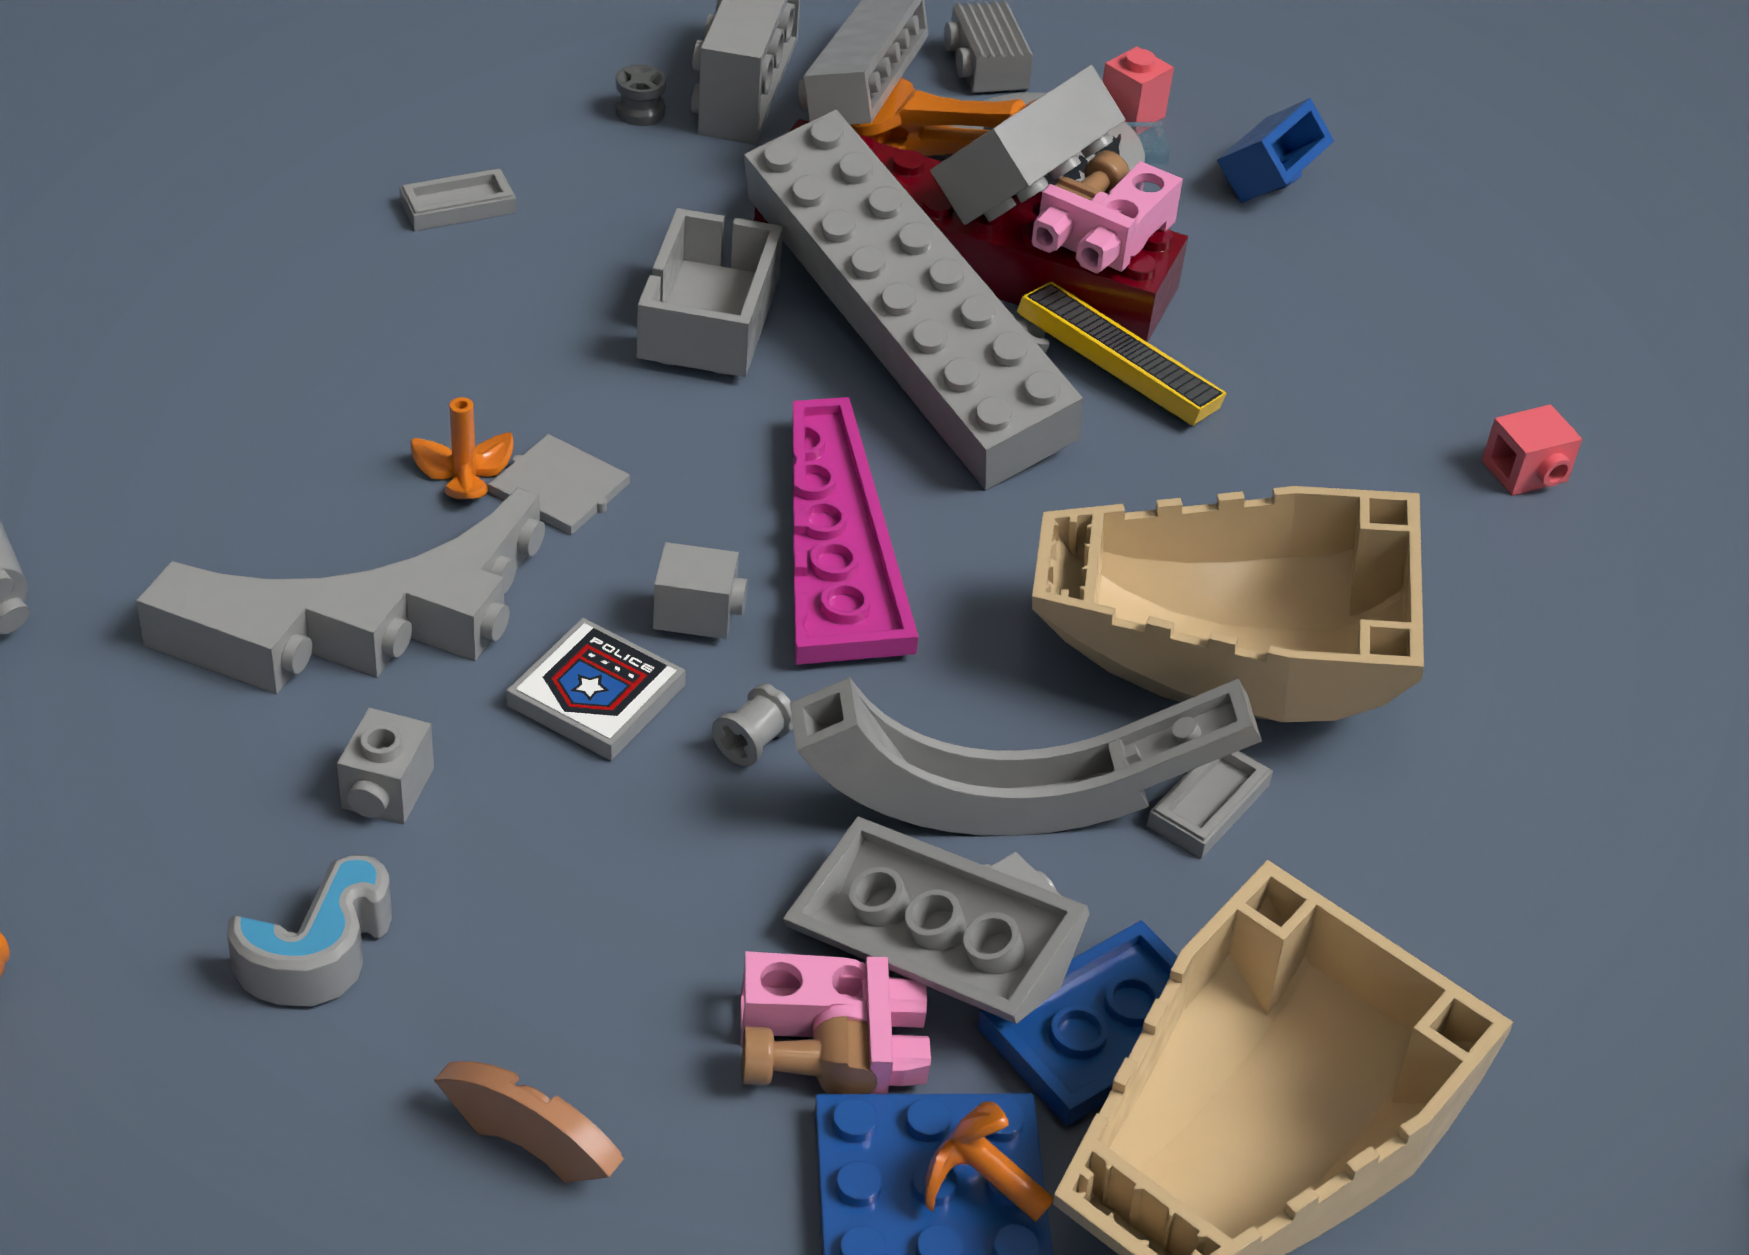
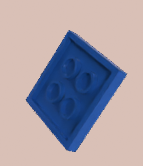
(875, 1170)

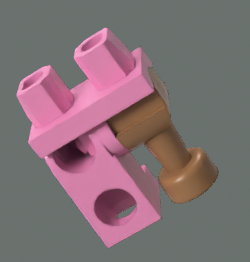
(1107, 212)
(847, 1013)

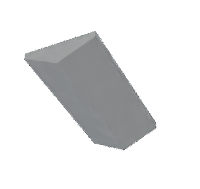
(941, 920)

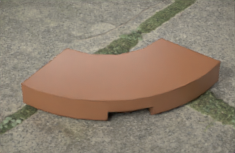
(530, 1119)

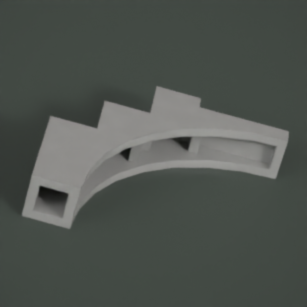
(360, 620)

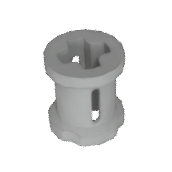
(753, 725)

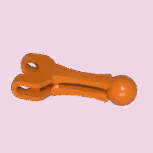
(918, 120)

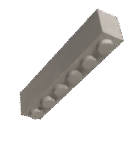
(864, 60)

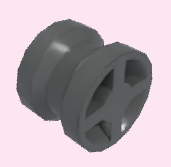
(640, 95)

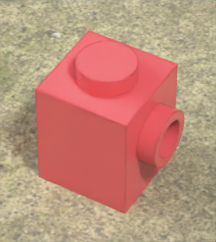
(1139, 84)
(1531, 449)

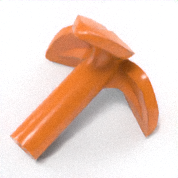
(463, 459)
(970, 1147)

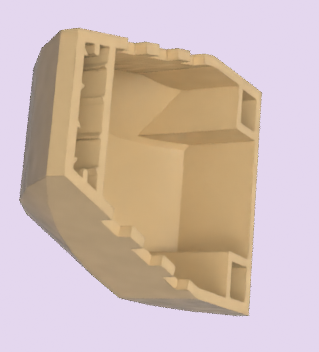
(1288, 593)
(1277, 1082)

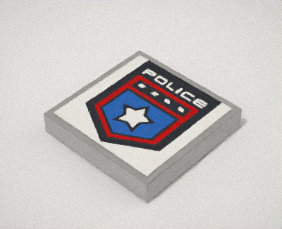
(596, 688)

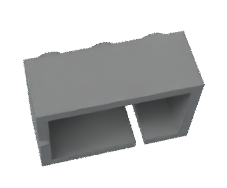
(1028, 146)
(706, 312)

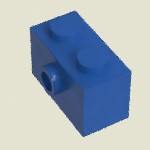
(1275, 151)

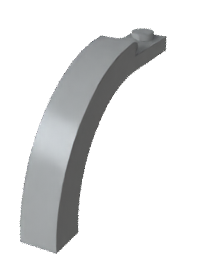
(1011, 790)

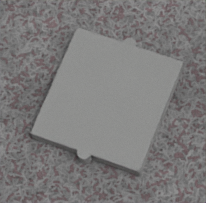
(567, 479)

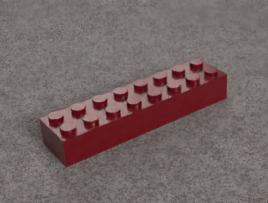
(1013, 267)

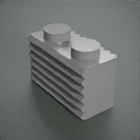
(988, 47)

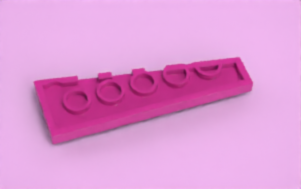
(843, 559)

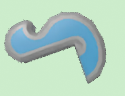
(327, 950)

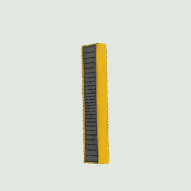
(1121, 353)

